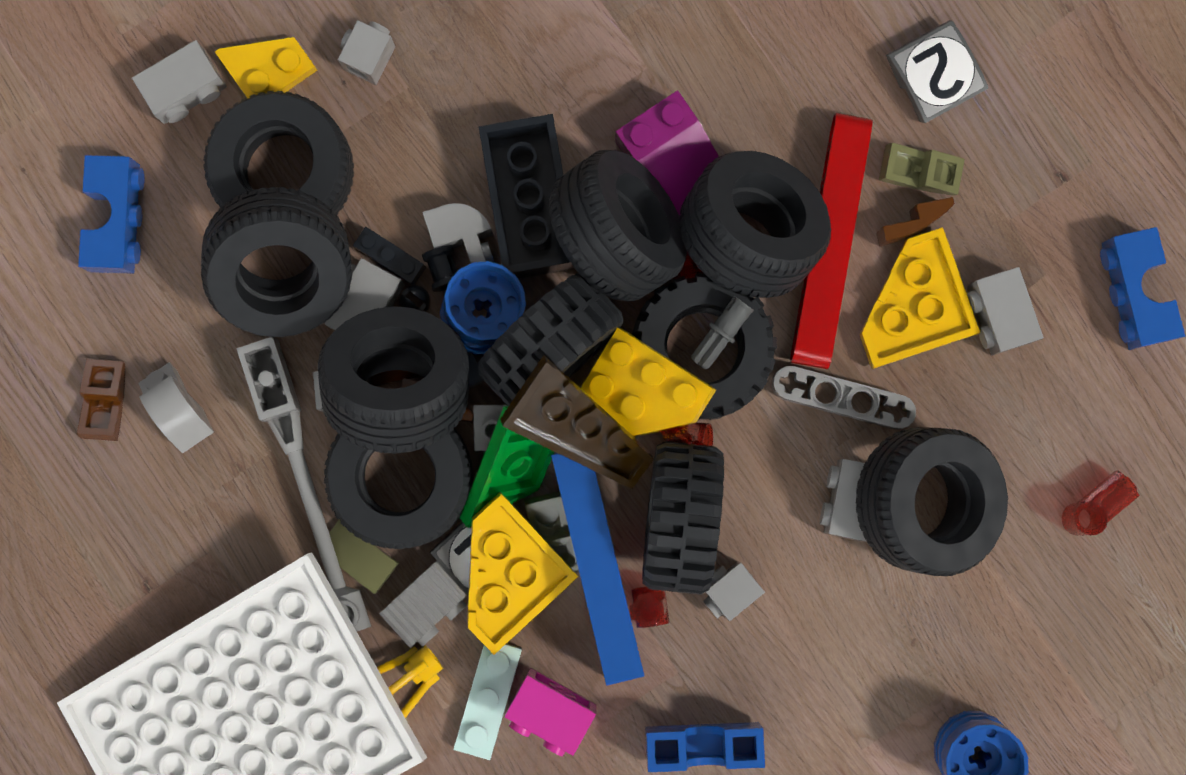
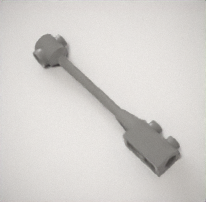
(279, 406)

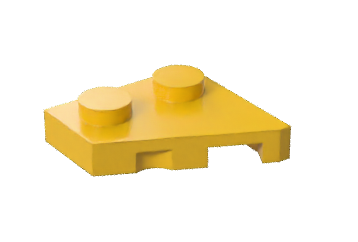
(267, 65)

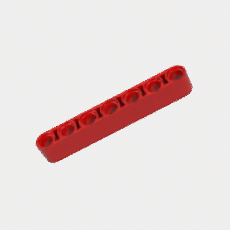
(825, 283)

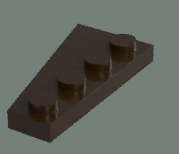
(571, 423)

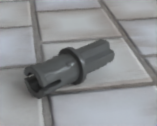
(721, 332)

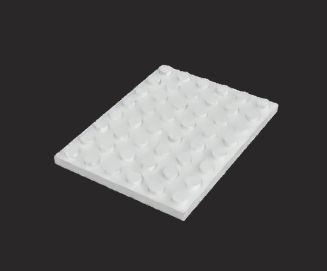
(249, 691)

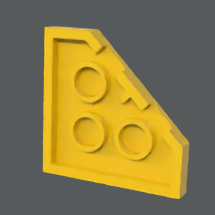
(919, 303)
(645, 387)
(509, 574)

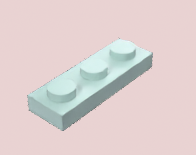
(487, 701)

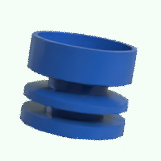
(480, 287)
(960, 734)

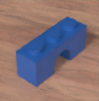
(115, 244)
(1142, 319)
(705, 744)

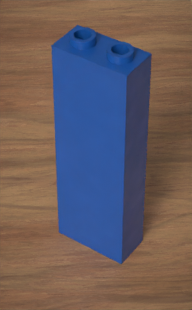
(598, 571)

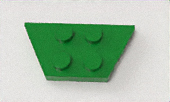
(510, 467)

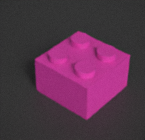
(550, 713)

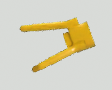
(421, 667)

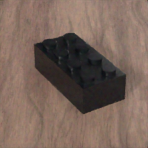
(521, 171)

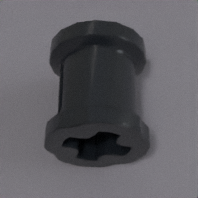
(441, 266)

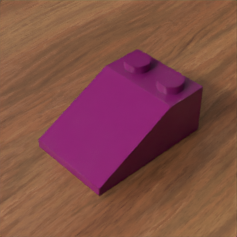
(669, 145)

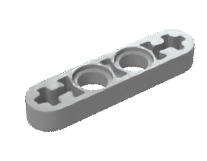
(842, 402)

